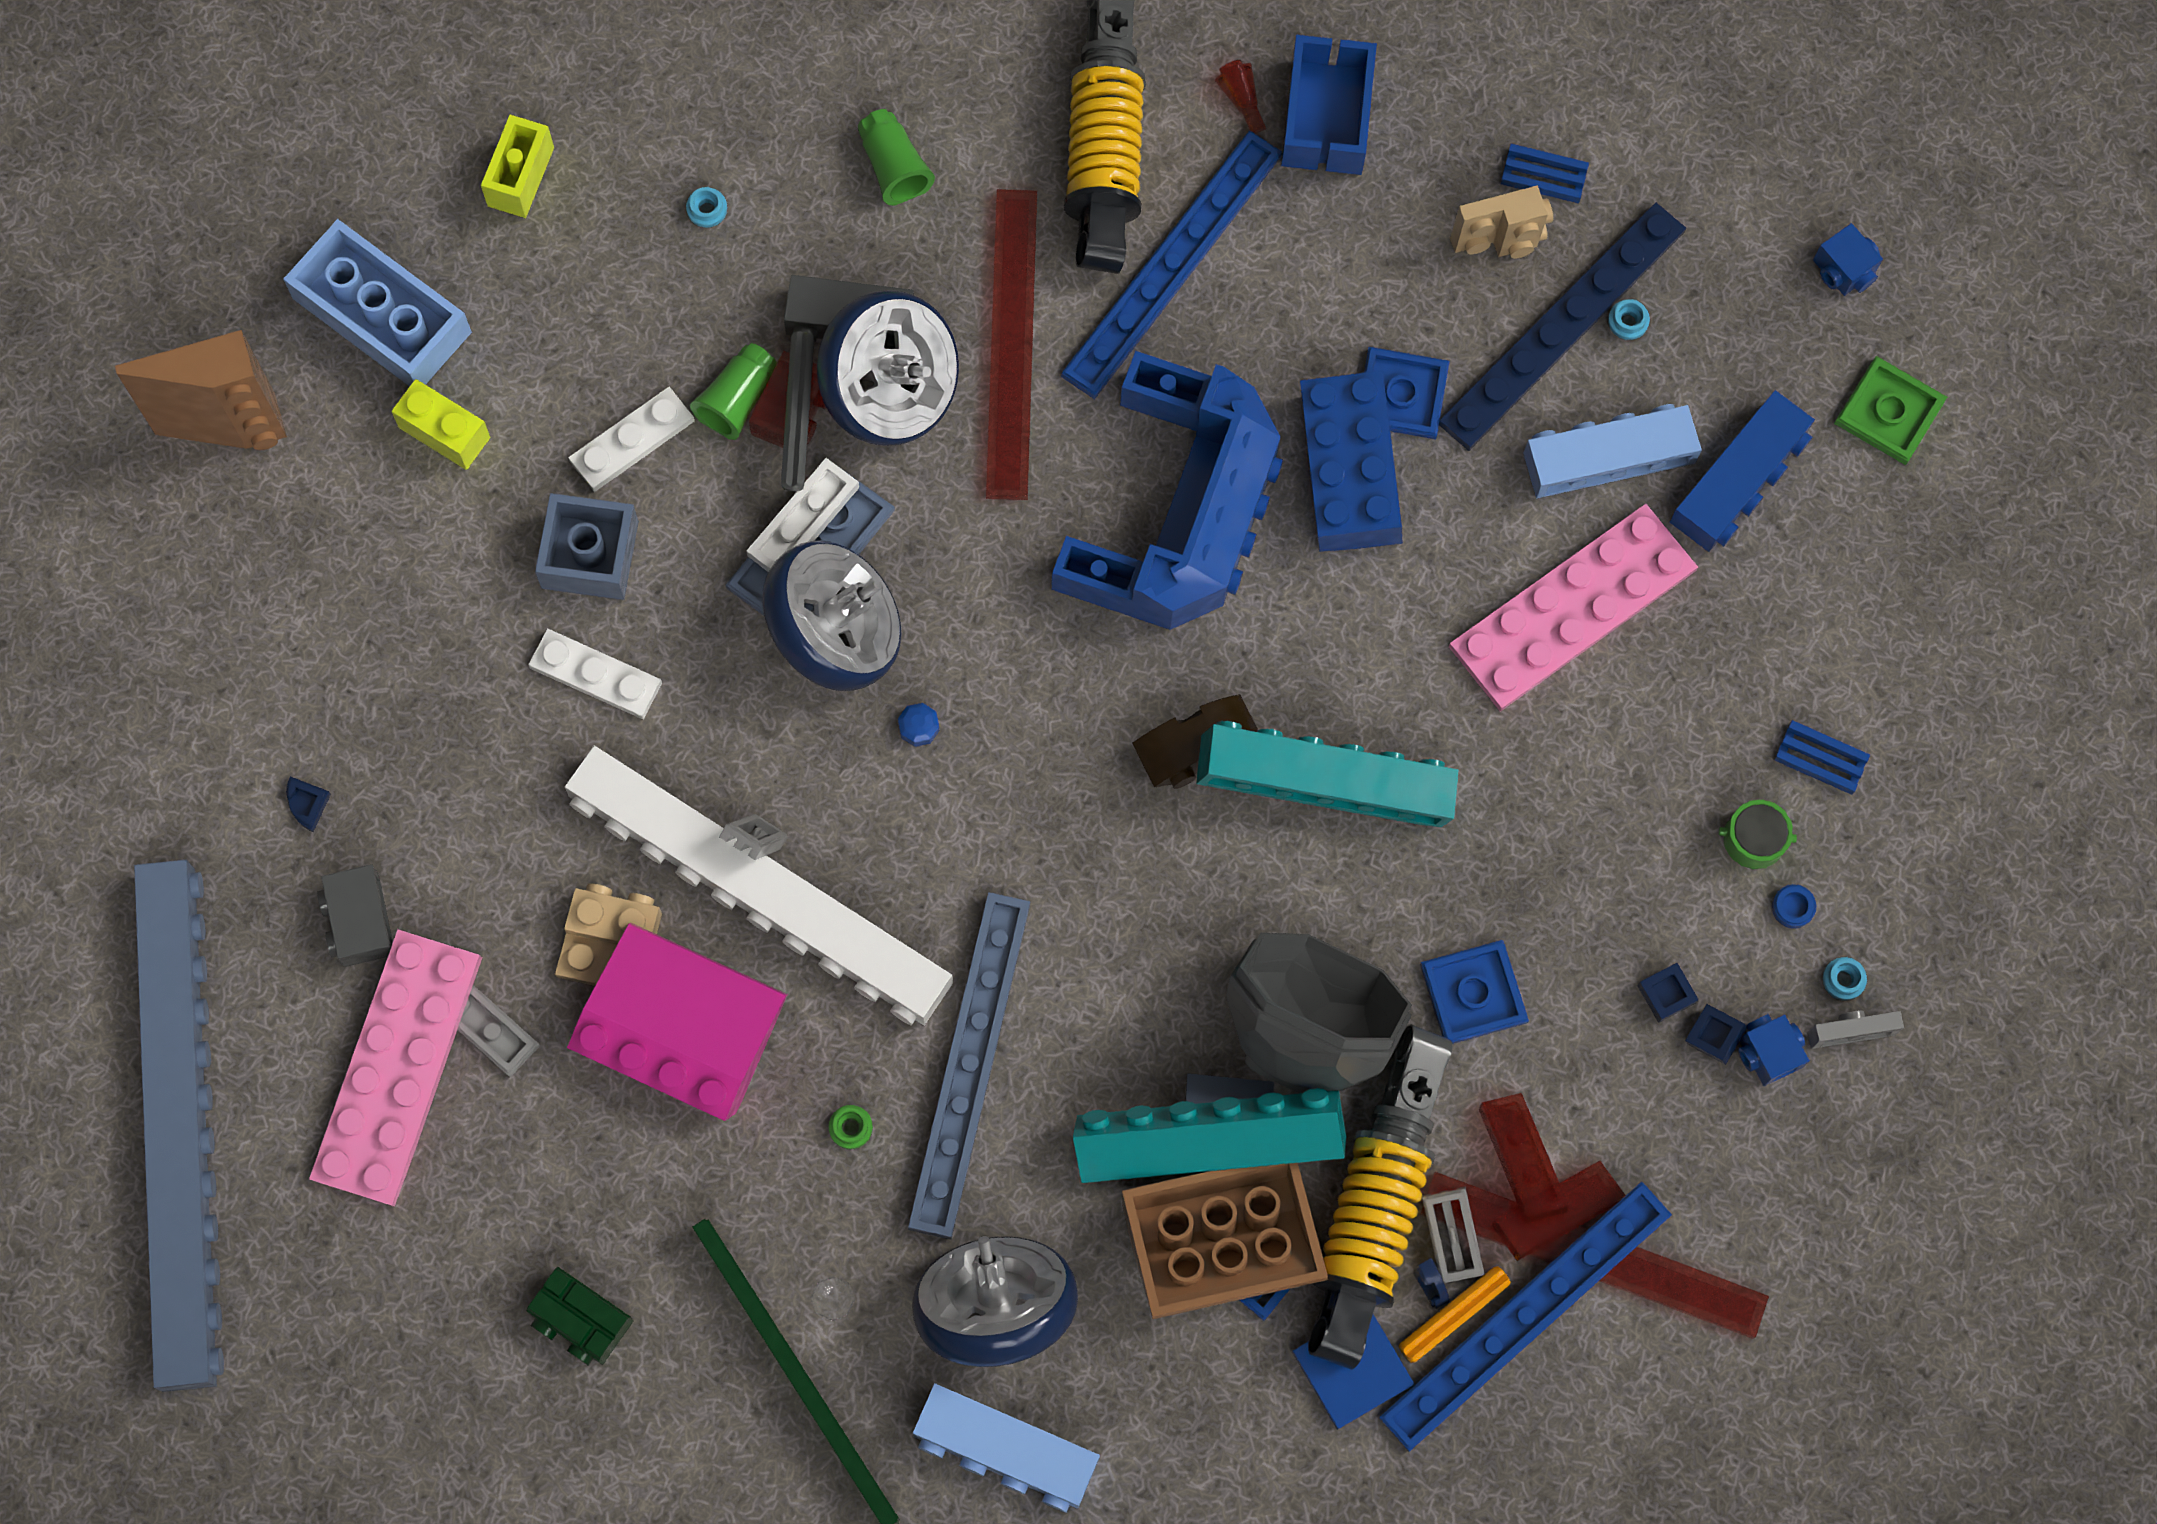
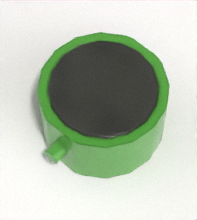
(1758, 834)

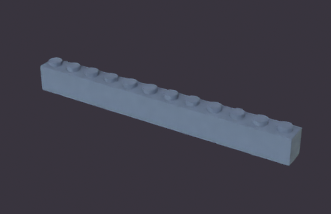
(176, 1127)

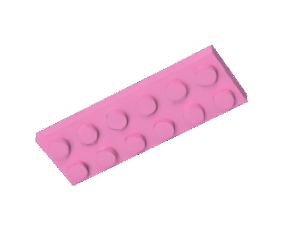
(1573, 607)
(396, 1068)

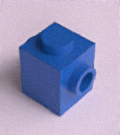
(1848, 261)
(1772, 1048)

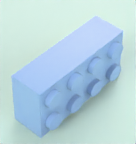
(377, 305)

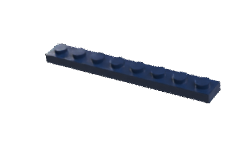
(1561, 326)

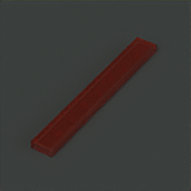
(1011, 345)
(1638, 1273)

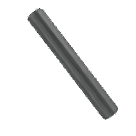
(797, 411)

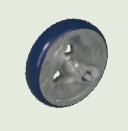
(921, 357)
(862, 611)
(989, 1280)

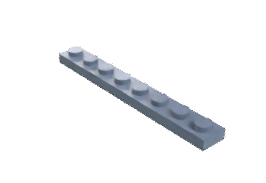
(969, 1066)

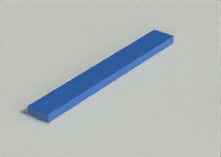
(1171, 265)
(1525, 1316)

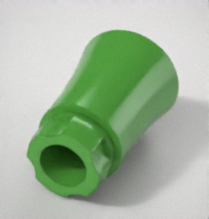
(894, 158)
(735, 391)

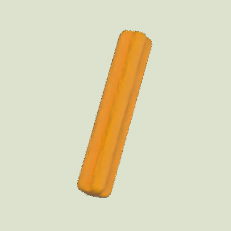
(1454, 1314)

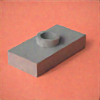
(1854, 1028)

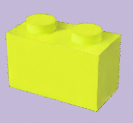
(517, 166)
(441, 424)

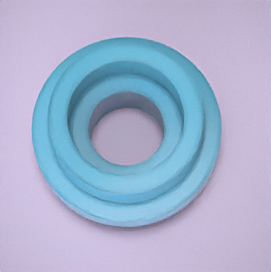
(702, 196)
(1632, 308)
(1857, 974)

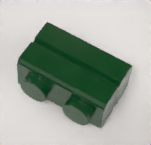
(579, 1317)

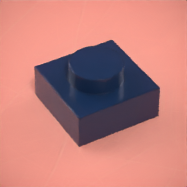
(1667, 992)
(1716, 1034)

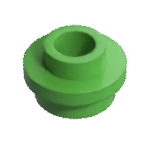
(846, 1113)

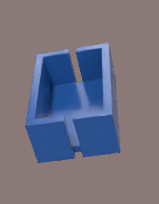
(1329, 105)

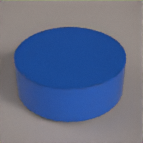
(1794, 906)

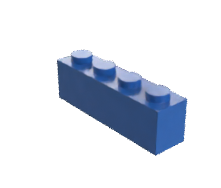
(1742, 471)

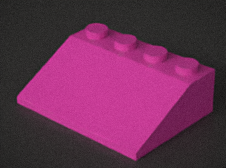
(678, 1022)

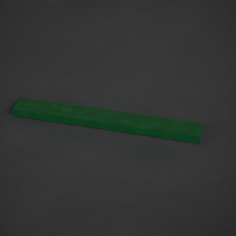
(795, 1373)

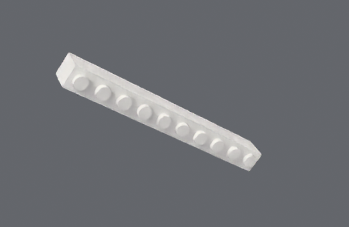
(759, 886)

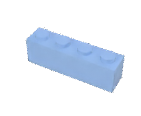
(1611, 450)
(1006, 1447)

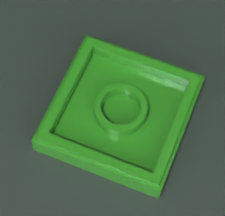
(1890, 410)

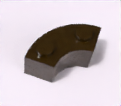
(1173, 747)

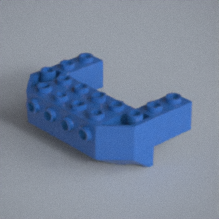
(1211, 507)

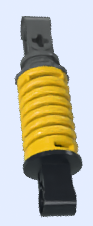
(1105, 137)
(1379, 1200)

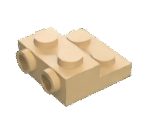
(1509, 221)
(596, 927)

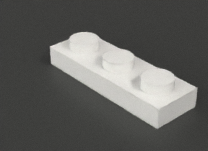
(631, 439)
(805, 513)
(595, 673)

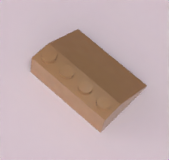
(207, 393)
(1222, 1237)

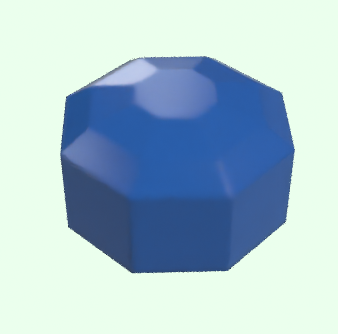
(918, 724)

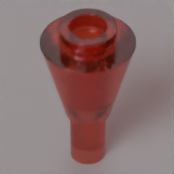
(1239, 86)

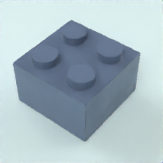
(587, 546)

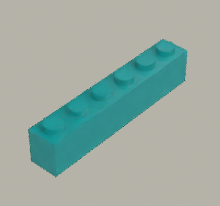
(1327, 775)
(1210, 1136)

